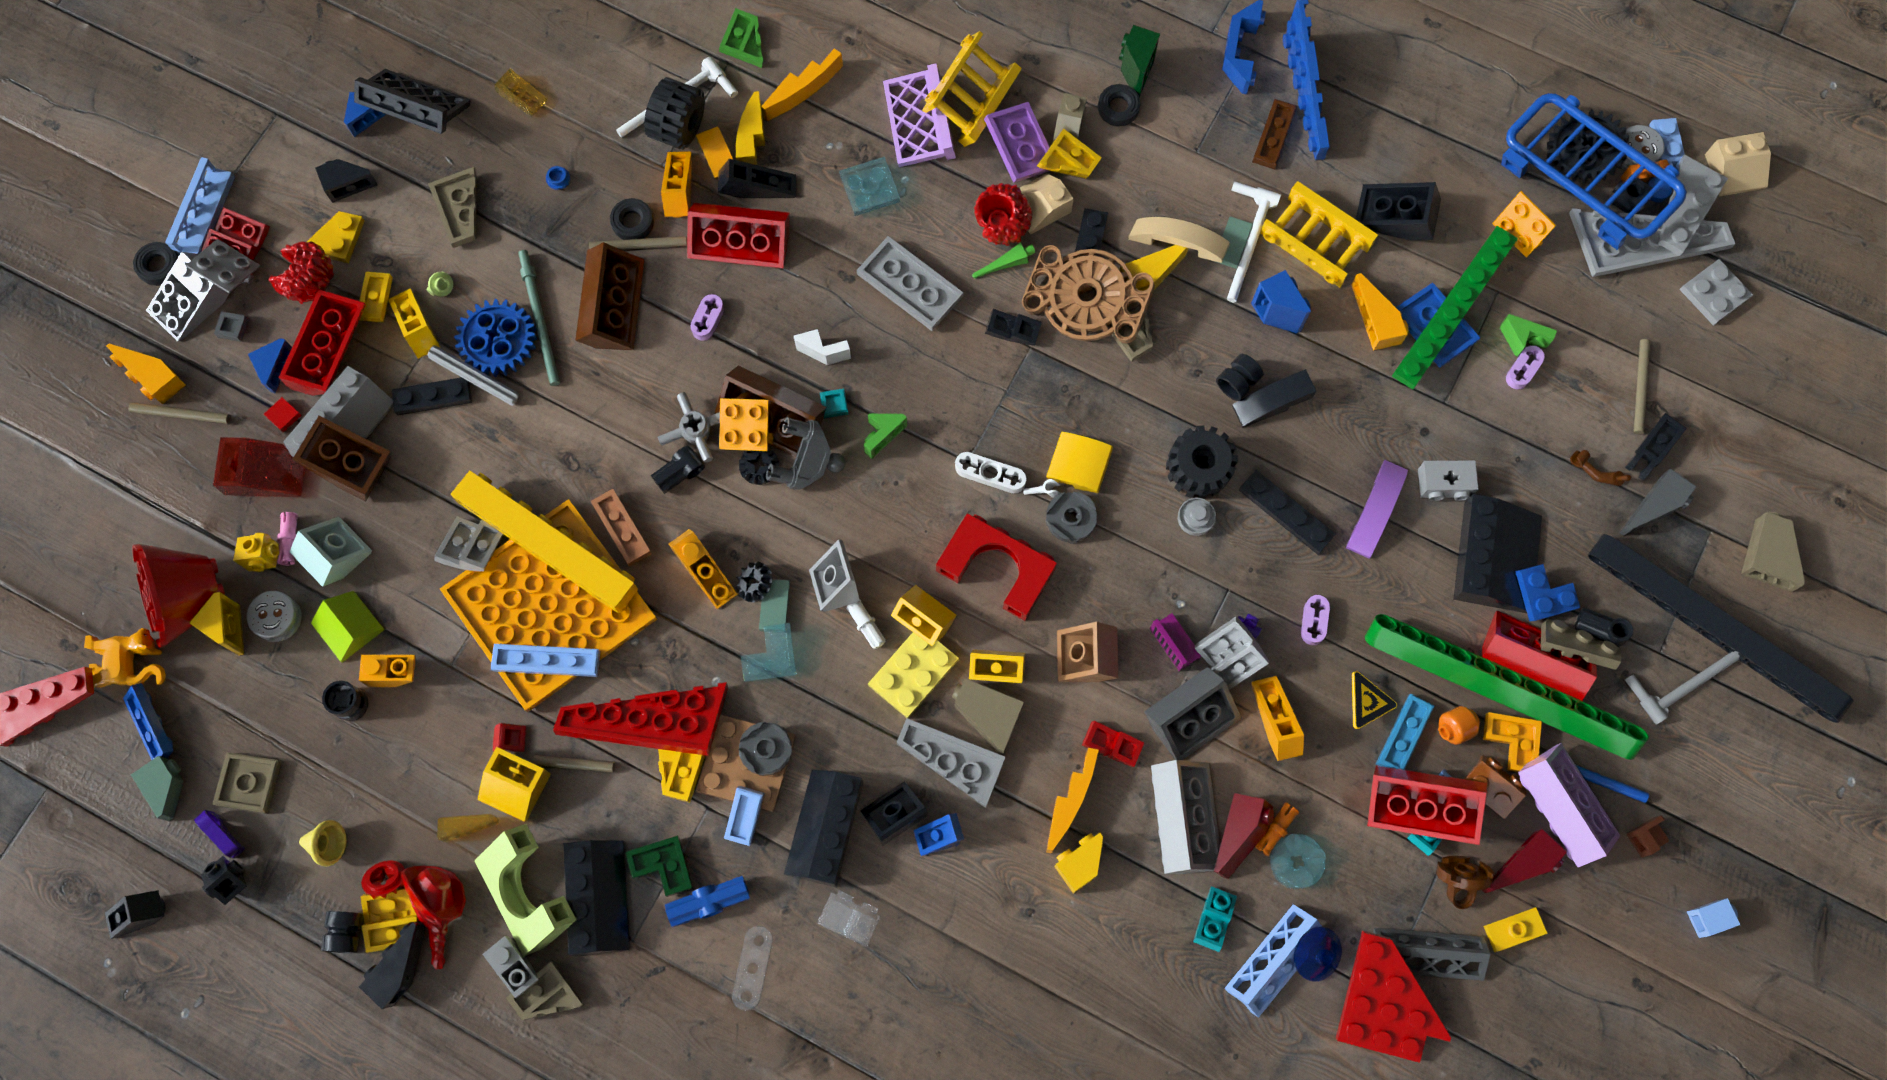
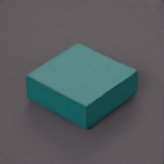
(835, 402)

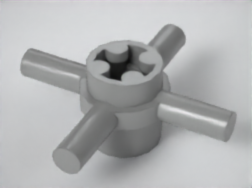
(691, 419)

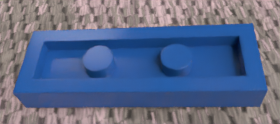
(147, 722)

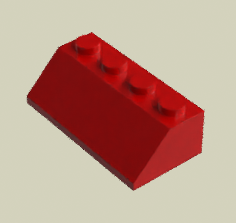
(737, 235)
(321, 343)
(1519, 649)
(1427, 804)

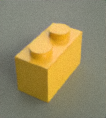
(923, 615)
(997, 666)

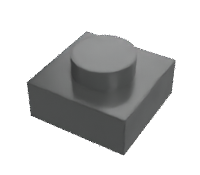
(231, 326)

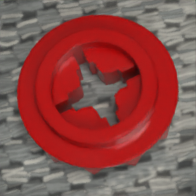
(375, 875)

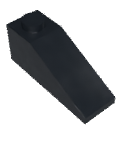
(755, 181)

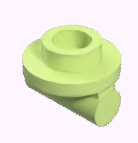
(440, 284)

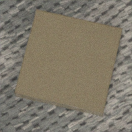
(247, 783)

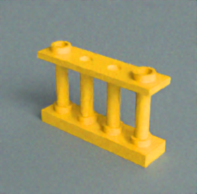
(994, 92)
(1327, 213)

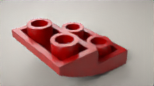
(238, 232)

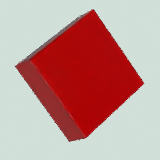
(282, 414)

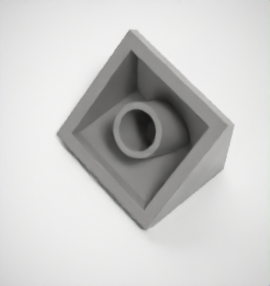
(834, 579)

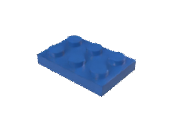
(1420, 310)

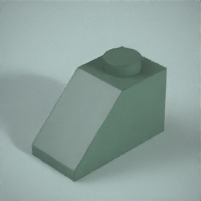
(160, 786)

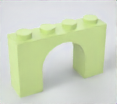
(501, 871)

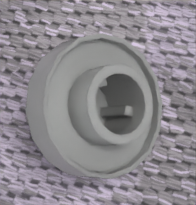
(1196, 516)

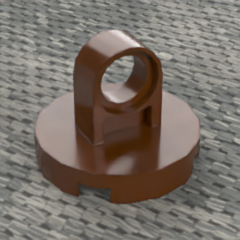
(1462, 875)

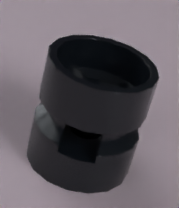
(1236, 380)
(345, 700)
(341, 932)

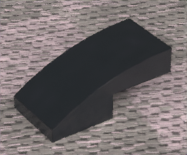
(1012, 328)

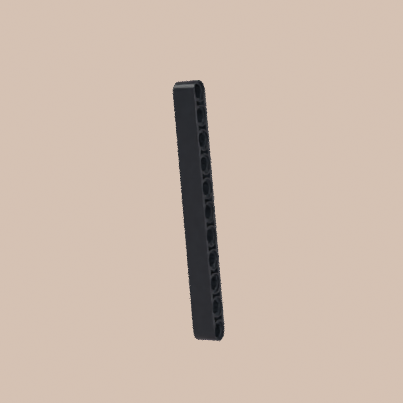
(1721, 628)

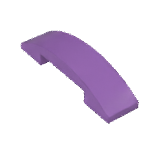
(1377, 509)

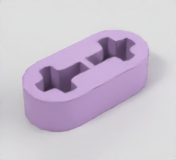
(711, 319)
(1529, 370)
(1321, 620)

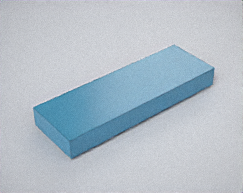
(1405, 733)

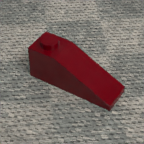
(1243, 831)
(1534, 857)

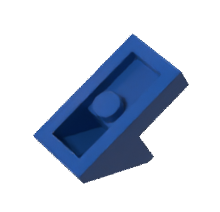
(939, 834)

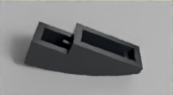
(1274, 398)

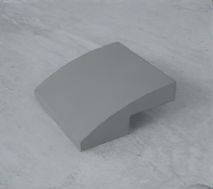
(468, 545)
(1232, 652)

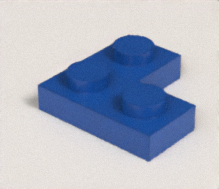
(1541, 599)

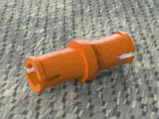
(1277, 829)

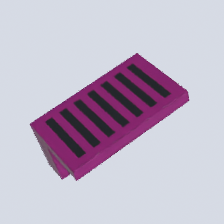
(1175, 641)

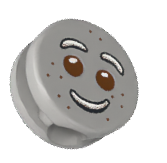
(1645, 141)
(274, 616)

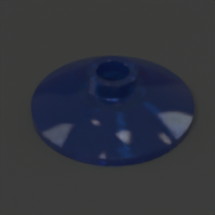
(1317, 954)

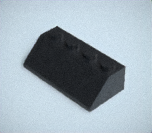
(824, 827)
(596, 896)

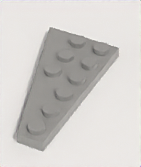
(1637, 253)

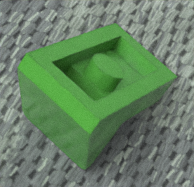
(1519, 331)
(887, 428)

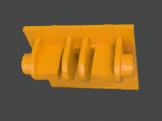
(1526, 223)
(744, 424)

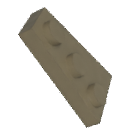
(457, 205)
(1559, 636)

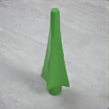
(1014, 257)

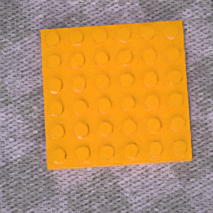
(534, 605)

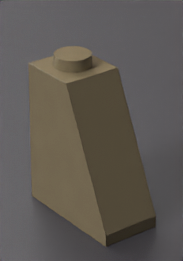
(1774, 553)
(988, 712)

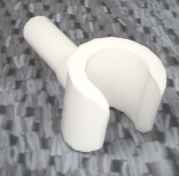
(1046, 488)

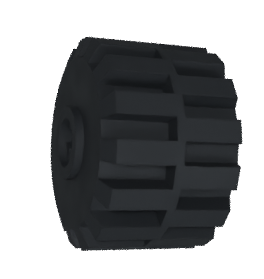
(674, 113)
(1206, 448)

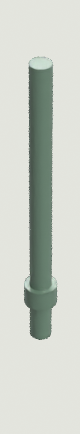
(529, 275)

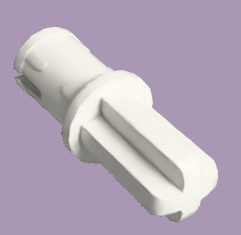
(866, 624)

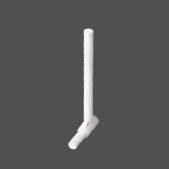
(710, 71)
(1266, 200)

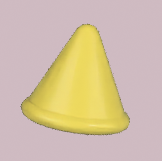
(325, 842)

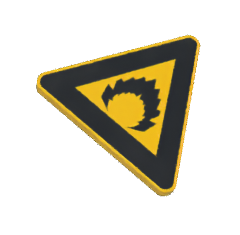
(1368, 701)

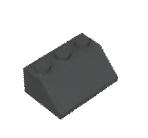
(1193, 714)

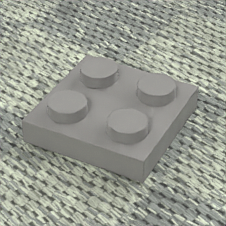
(1716, 292)

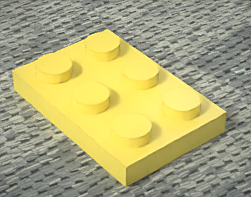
(912, 673)

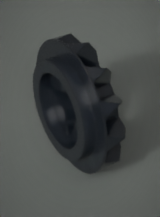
(748, 470)
(756, 591)

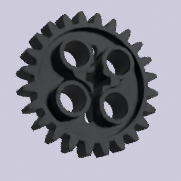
(1583, 143)

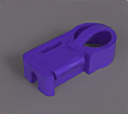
(218, 833)

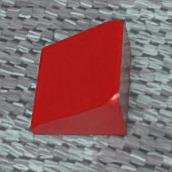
(509, 737)

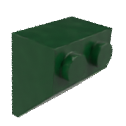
(1138, 56)

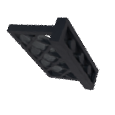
(398, 102)

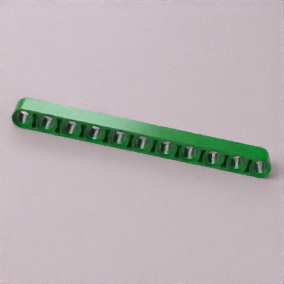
(1506, 687)

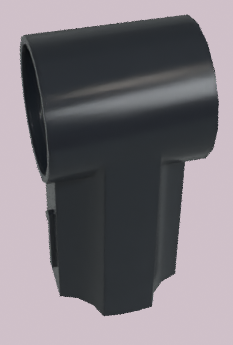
(684, 465)
(1602, 626)

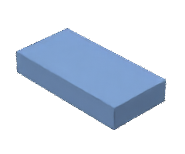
(744, 815)

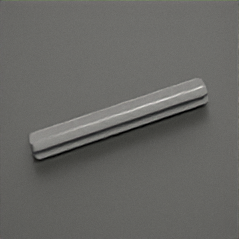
(473, 375)

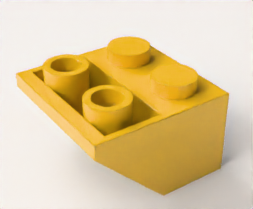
(512, 784)

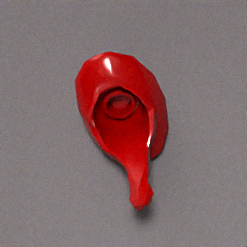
(437, 900)

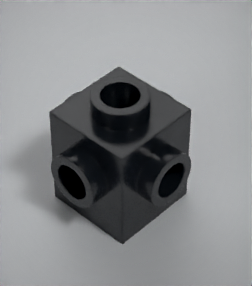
(223, 879)

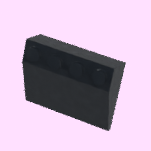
(1493, 545)

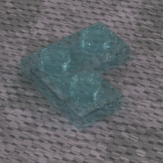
(778, 659)

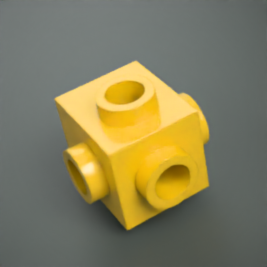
(256, 552)

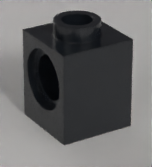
(1637, 189)

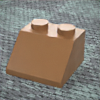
(1087, 653)

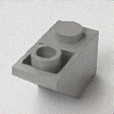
(511, 966)

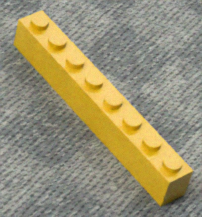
(544, 541)

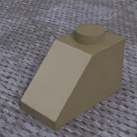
(1070, 115)

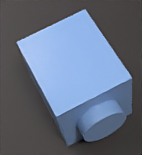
(1714, 917)

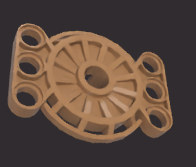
(1076, 278)

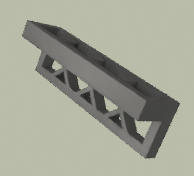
(1440, 946)

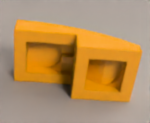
(714, 149)

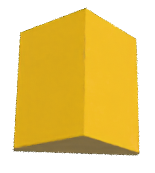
(221, 622)

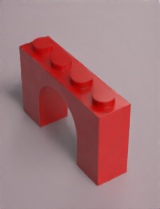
(976, 537)

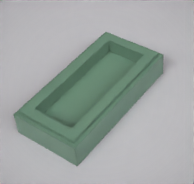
(1237, 234)
(775, 604)

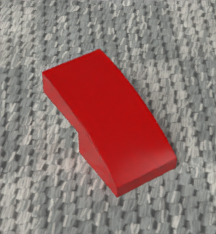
(1113, 744)

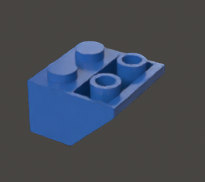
(1281, 303)

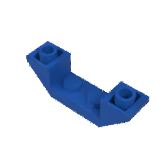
(1238, 69)

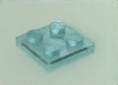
(869, 186)

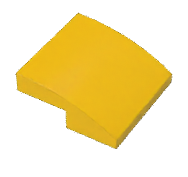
(1080, 462)
(385, 919)

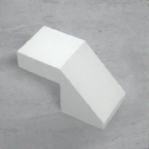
(811, 345)

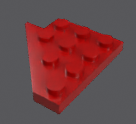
(1386, 1004)

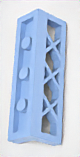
(201, 210)
(1280, 967)

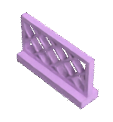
(941, 121)

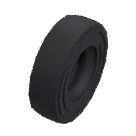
(1119, 118)
(627, 206)
(145, 255)

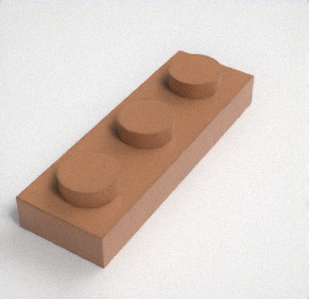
(621, 527)

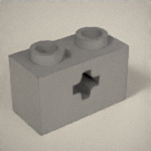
(1459, 473)

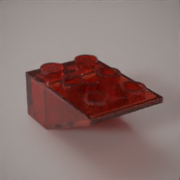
(256, 469)

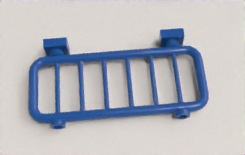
(1615, 227)

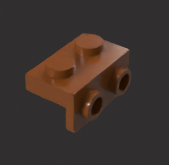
(1503, 790)

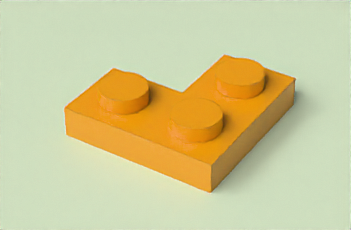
(1518, 732)

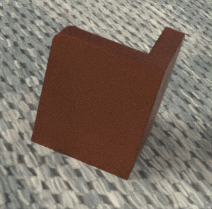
(1648, 837)

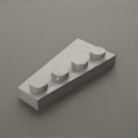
(1702, 190)
(958, 761)

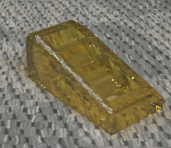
(512, 77)
(455, 827)

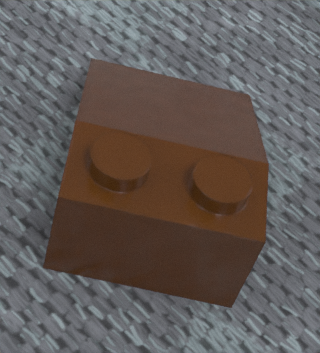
(342, 458)

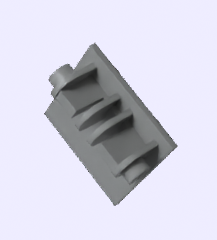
(223, 266)

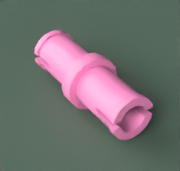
(286, 538)

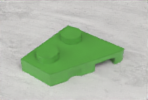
(743, 38)

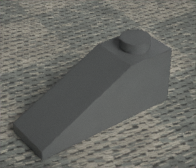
(1663, 499)

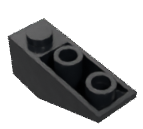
(396, 970)

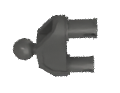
(811, 458)

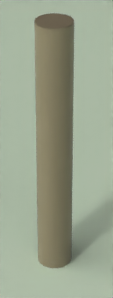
(570, 763)

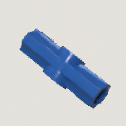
(707, 901)

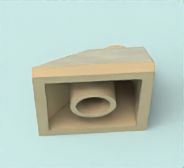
(1048, 201)

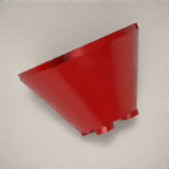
(173, 588)

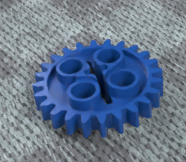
(516, 341)

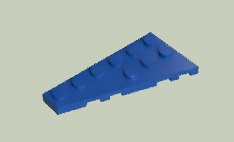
(1305, 68)

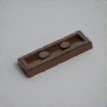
(1274, 134)

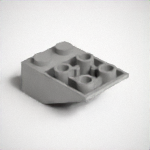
(185, 299)

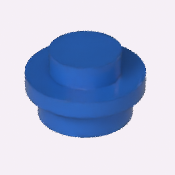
(557, 178)

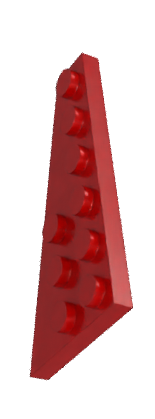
(653, 720)

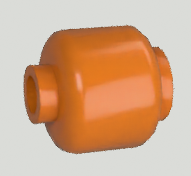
(1458, 725)

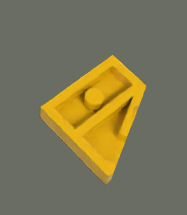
(1069, 156)
(339, 236)
(679, 773)

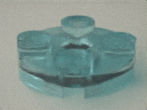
(1311, 855)

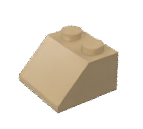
(1742, 161)

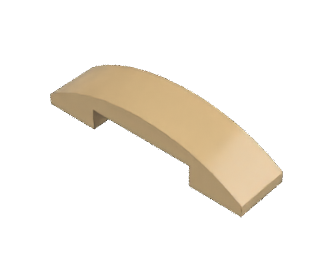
(1181, 233)

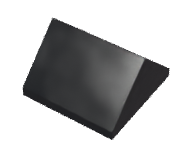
(894, 813)

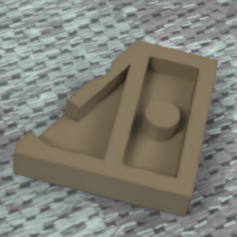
(1143, 341)
(546, 996)

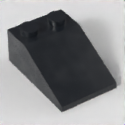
(1400, 209)

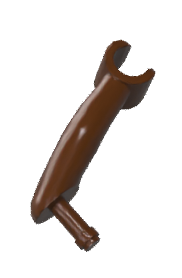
(1580, 460)

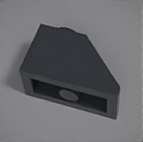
(343, 179)
(134, 913)

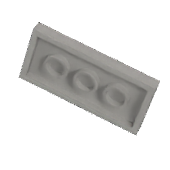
(910, 283)

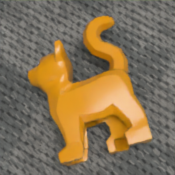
(118, 659)

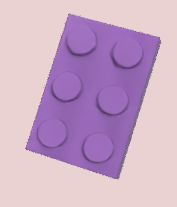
(1018, 140)

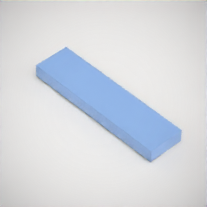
(545, 660)

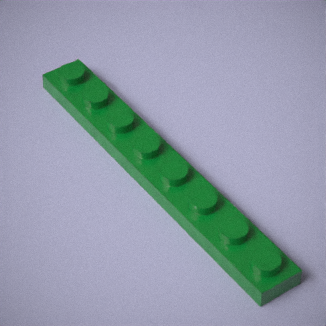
(1454, 307)

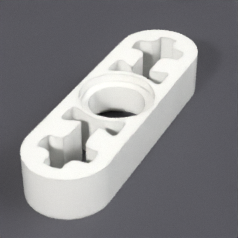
(1010, 472)

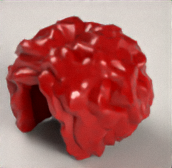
(1003, 214)
(306, 274)

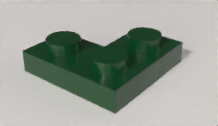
(662, 857)

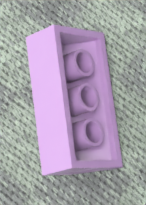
(1569, 806)

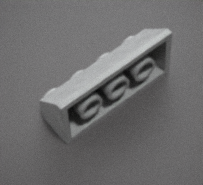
(350, 403)
(1186, 816)

